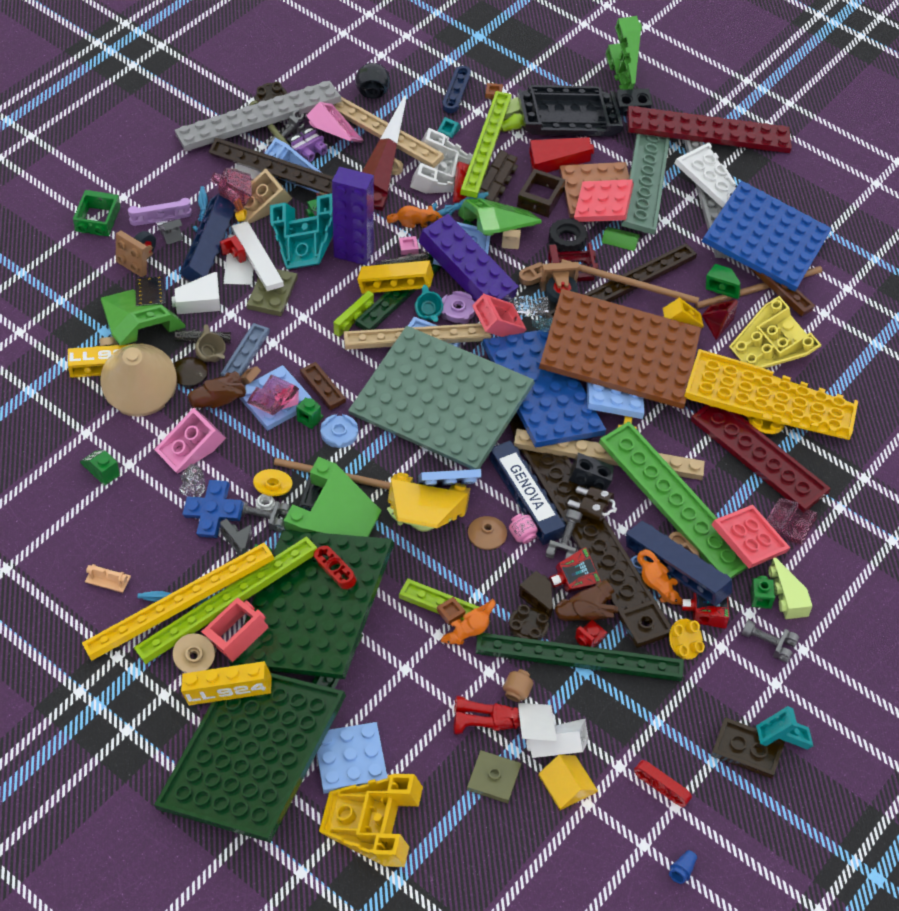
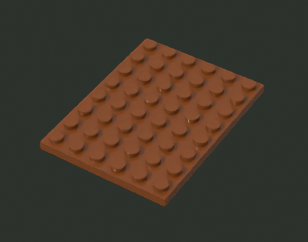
(621, 348)

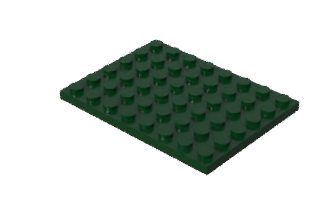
(307, 613)
(251, 757)

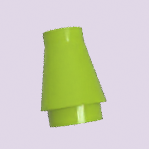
(512, 123)

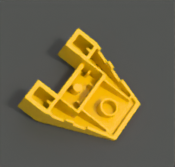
(426, 504)
(366, 815)

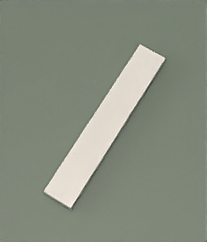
(257, 256)

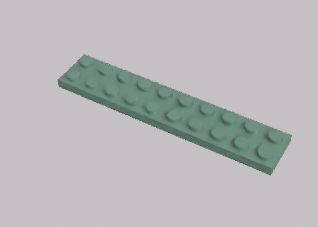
(648, 177)

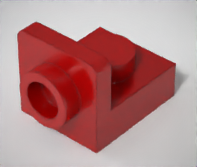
(233, 246)
(590, 634)

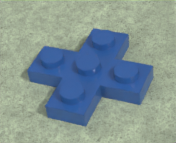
(213, 508)

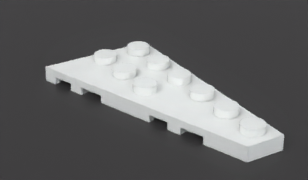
(708, 173)

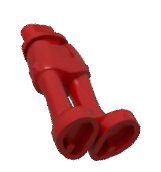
(501, 716)

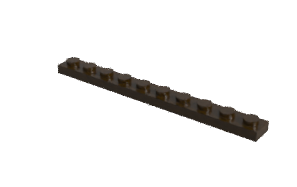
(277, 167)
(644, 273)

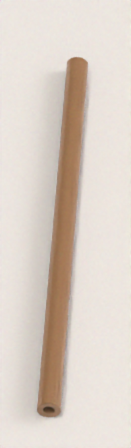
(635, 283)
(745, 291)
(355, 478)

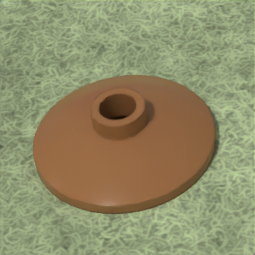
(485, 538)

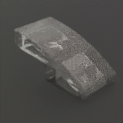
(531, 307)

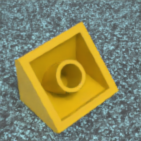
(567, 781)

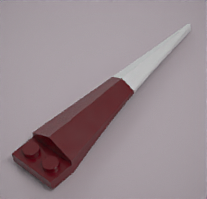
(382, 159)

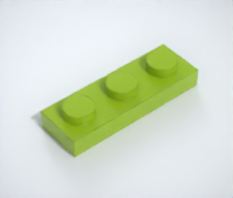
(348, 318)

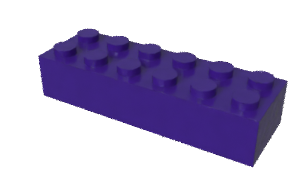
(353, 215)
(466, 260)

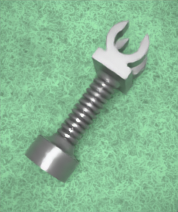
(293, 126)
(573, 517)
(274, 524)
(789, 638)

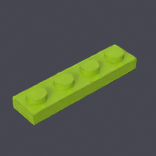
(428, 597)

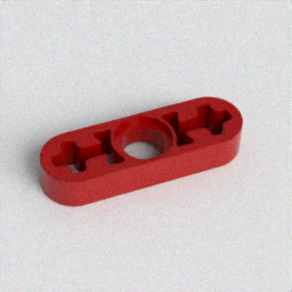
(335, 574)
(662, 783)

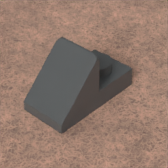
(171, 231)
(237, 539)

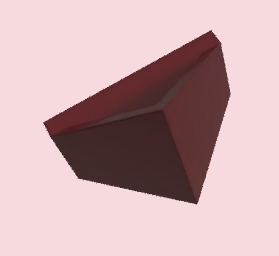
(719, 316)

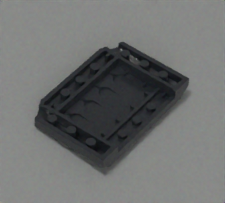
(569, 111)

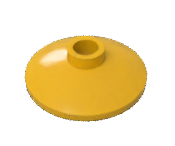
(272, 482)

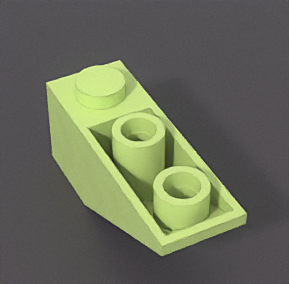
(792, 594)

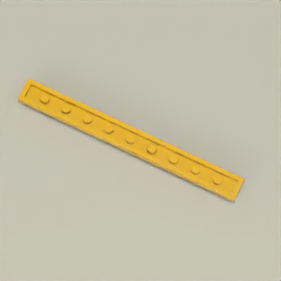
(177, 601)

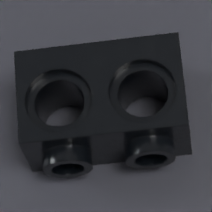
(634, 98)
(591, 472)

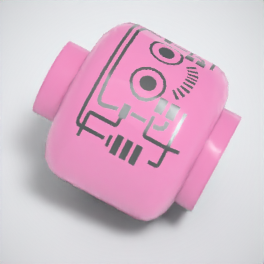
(523, 528)

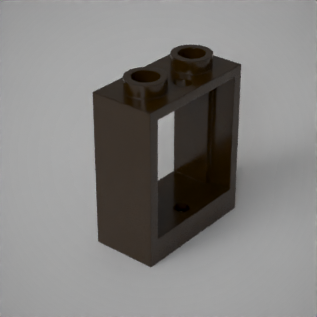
(543, 206)

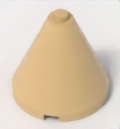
(138, 380)

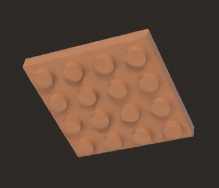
(576, 174)

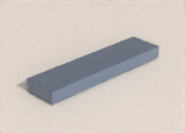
(247, 349)

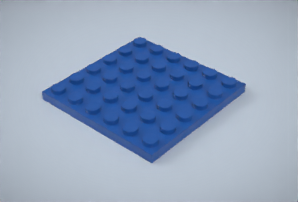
(767, 235)

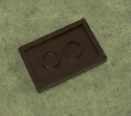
(741, 746)

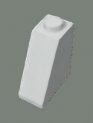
(198, 296)
(570, 739)

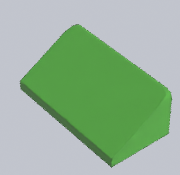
(620, 238)

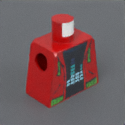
(575, 572)
(707, 613)

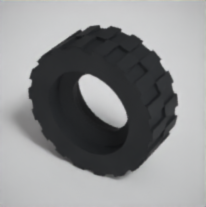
(568, 226)

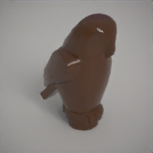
(218, 391)
(588, 604)

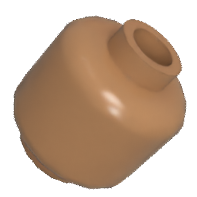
(518, 685)

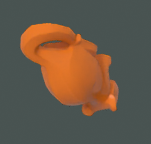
(412, 215)
(655, 576)
(474, 624)

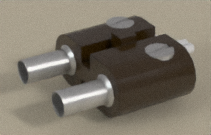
(595, 503)

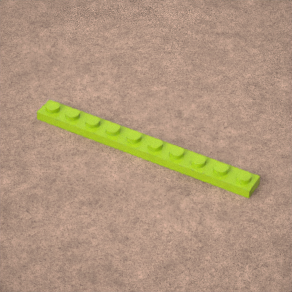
(486, 145)
(210, 609)

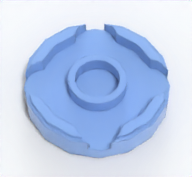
(339, 431)

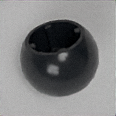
(372, 80)

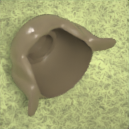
(210, 346)

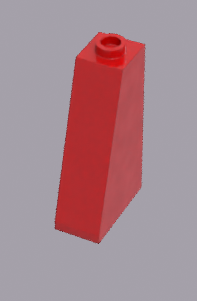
(550, 154)

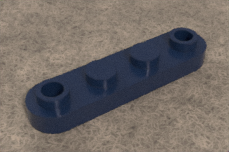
(456, 89)

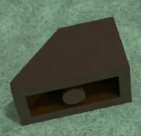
(537, 592)

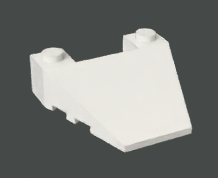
(442, 177)

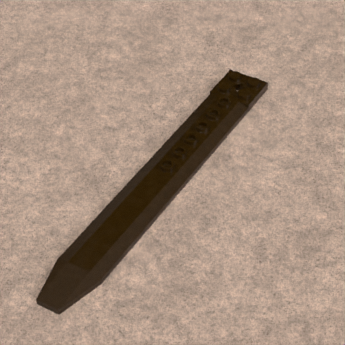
(606, 552)

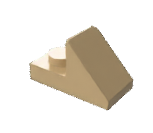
(511, 239)

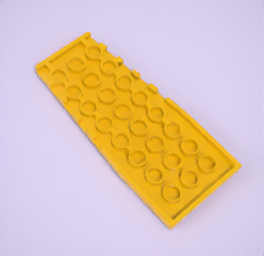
(759, 394)

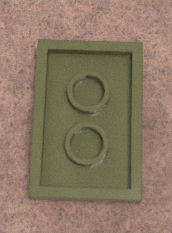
(275, 300)

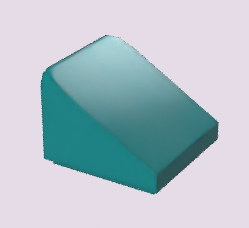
(449, 127)

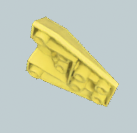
(773, 337)

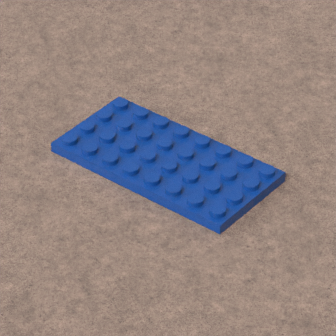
(556, 404)

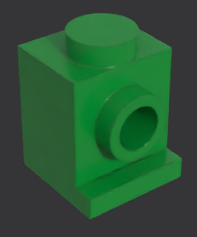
(309, 408)
(762, 592)

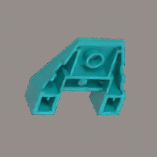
(304, 239)

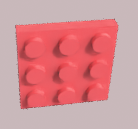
(604, 200)
(750, 536)

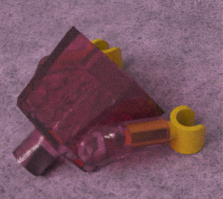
(235, 187)

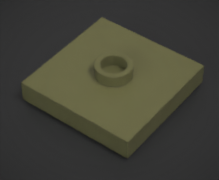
(494, 776)

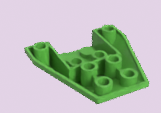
(496, 217)
(126, 318)

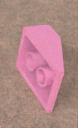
(329, 119)
(189, 441)

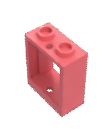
(498, 316)
(244, 637)

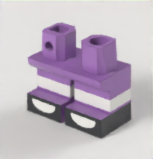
(308, 143)

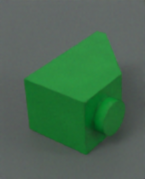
(723, 281)
(101, 466)

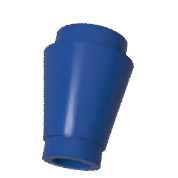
(682, 868)

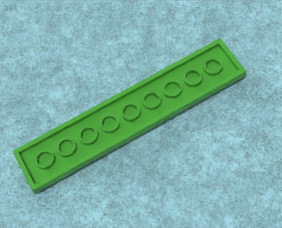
(671, 496)

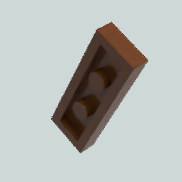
(323, 386)

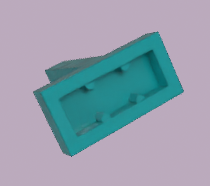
(784, 727)

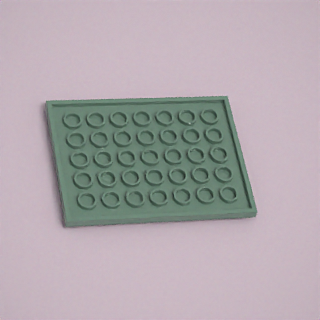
(441, 398)

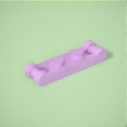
(160, 212)

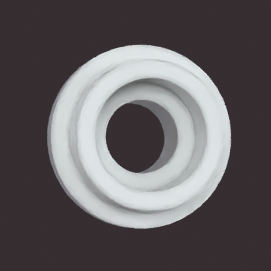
(265, 499)

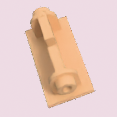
(107, 578)

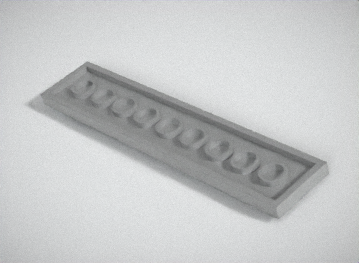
(256, 115)

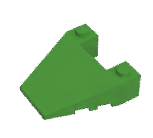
(624, 55)
(339, 507)

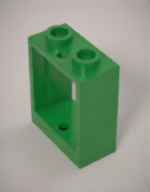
(91, 199)

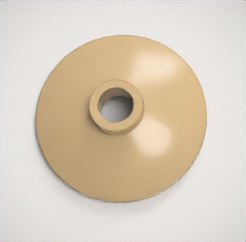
(193, 644)

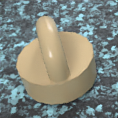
(397, 167)
(107, 341)

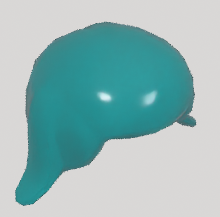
(428, 305)

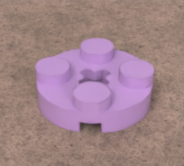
(456, 315)

